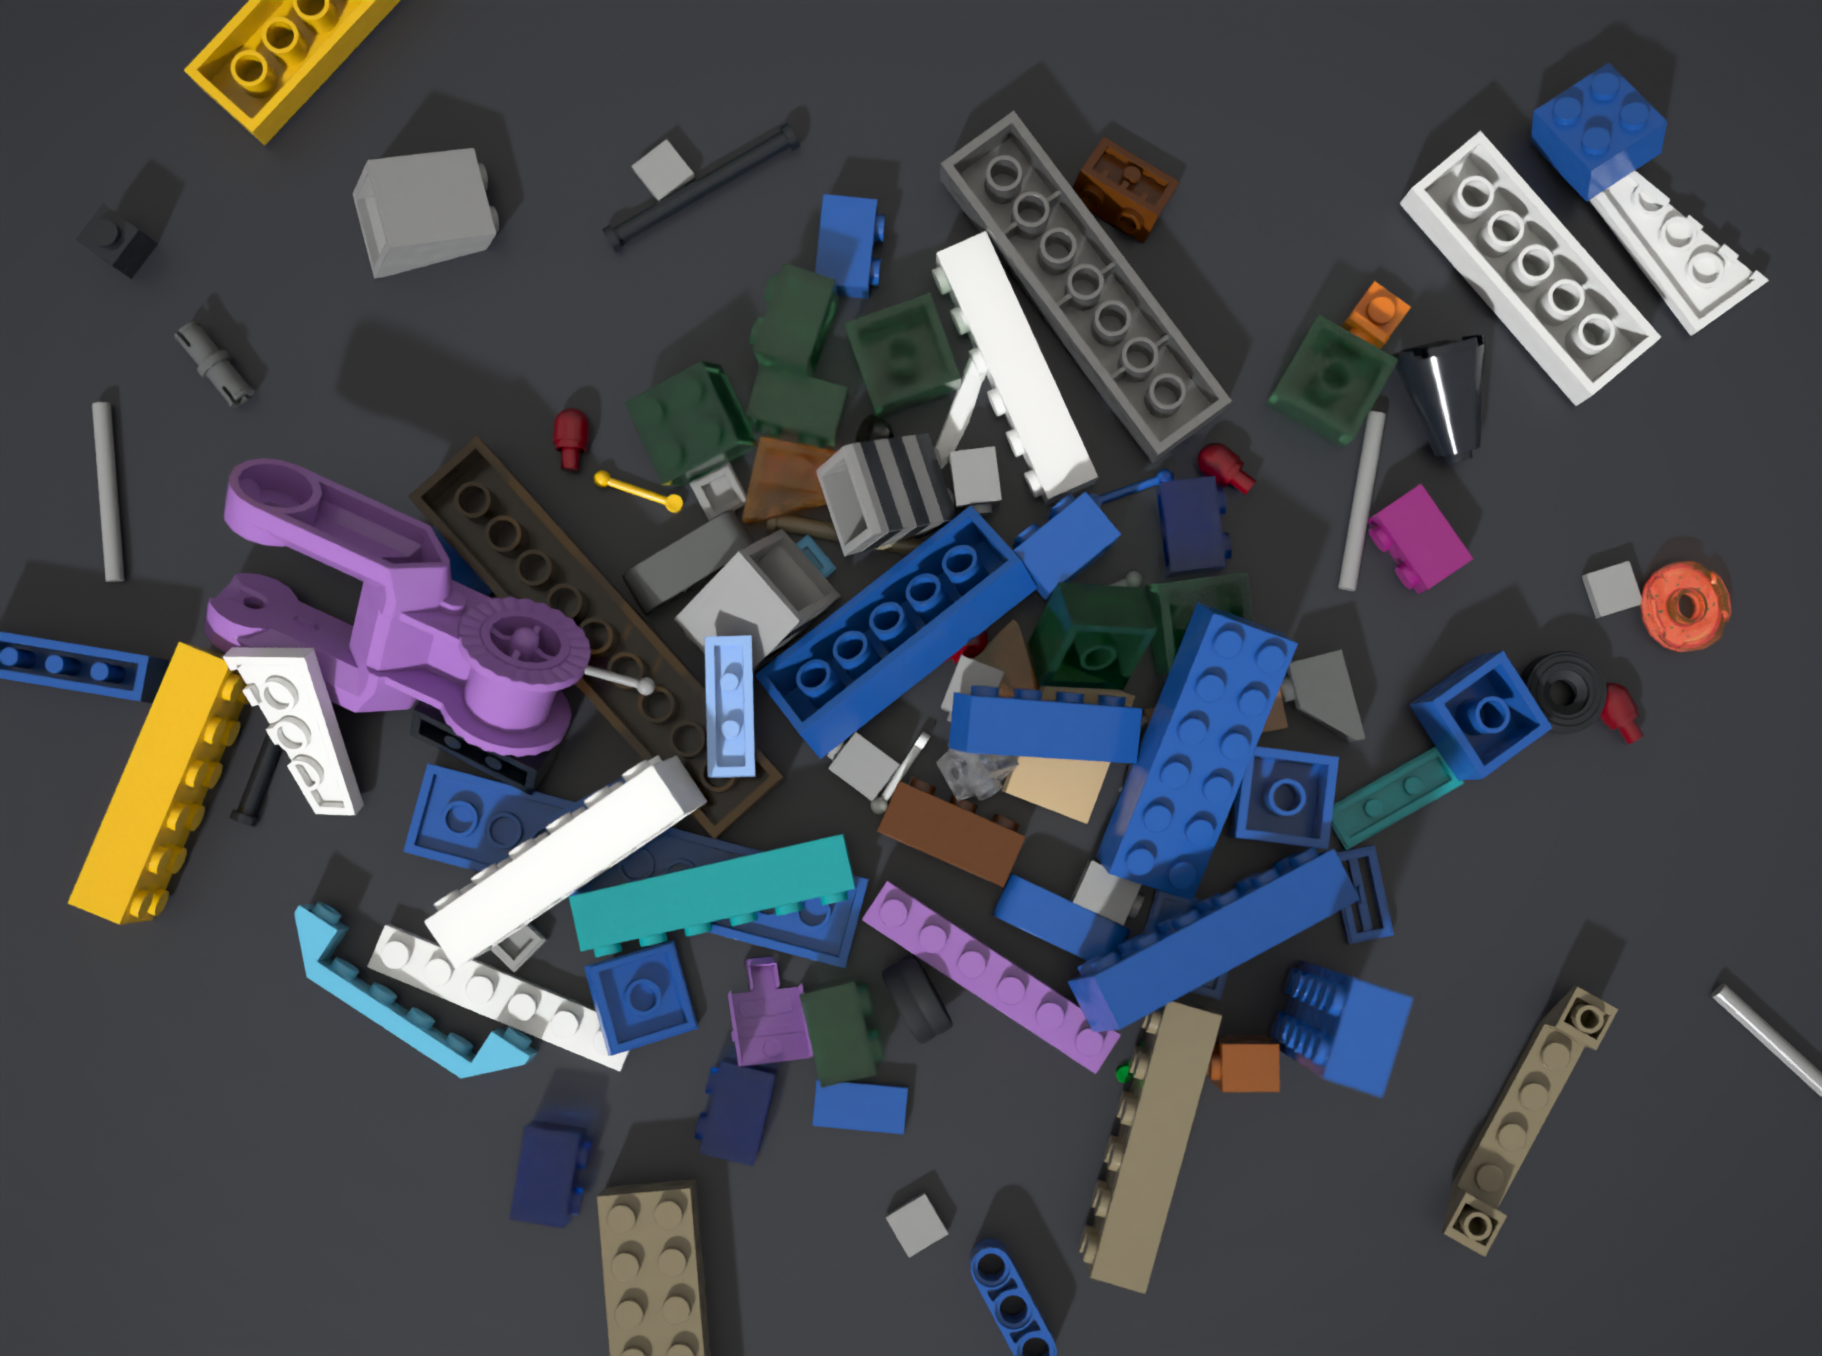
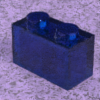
(1192, 526)
(736, 1112)
(550, 1174)

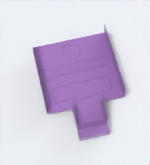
(768, 1020)

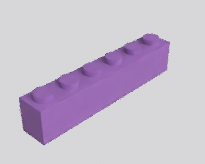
(989, 975)

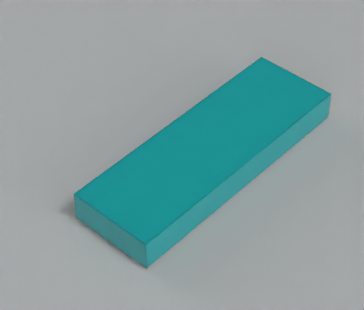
(1391, 797)

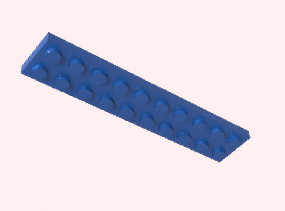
(481, 820)

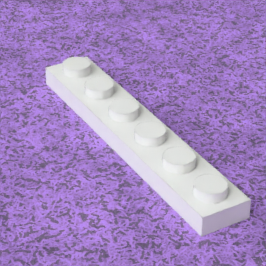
(493, 994)

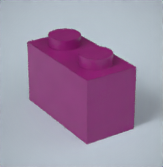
(1418, 540)

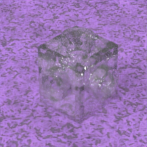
(975, 773)

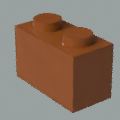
(1245, 1064)

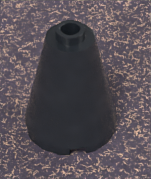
(1447, 392)

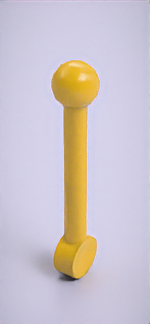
(673, 502)

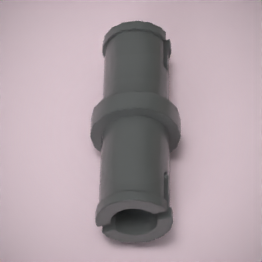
(214, 364)

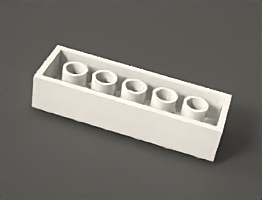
(1529, 269)
(559, 864)

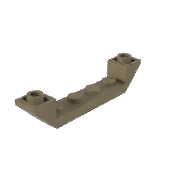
(1519, 1114)

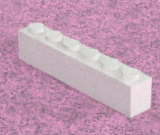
(1014, 368)

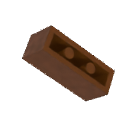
(952, 831)

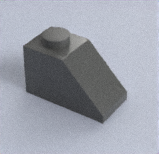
(1323, 693)

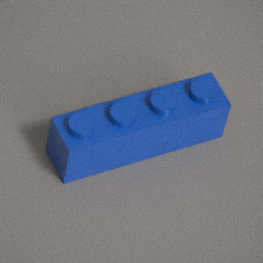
(80, 667)
(1045, 727)

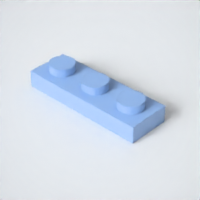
(729, 706)

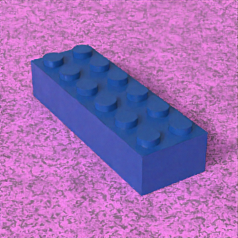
(896, 631)
(1195, 751)
(1210, 942)
(1341, 1026)

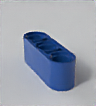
(1058, 920)
(1009, 1282)

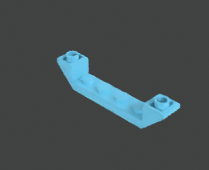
(319, 937)

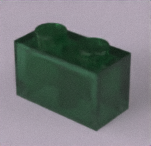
(796, 407)

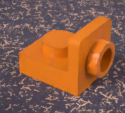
(1376, 315)

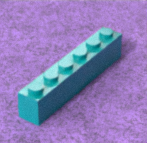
(713, 893)

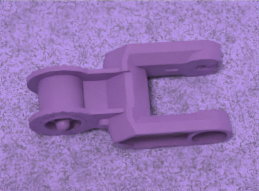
(415, 632)

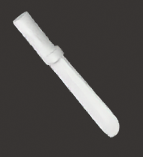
(959, 412)

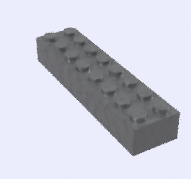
(1083, 287)

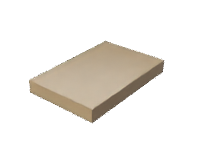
(1062, 784)

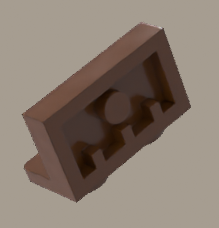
(1124, 189)

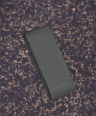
(686, 563)

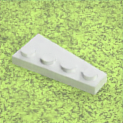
(1676, 256)
(301, 721)

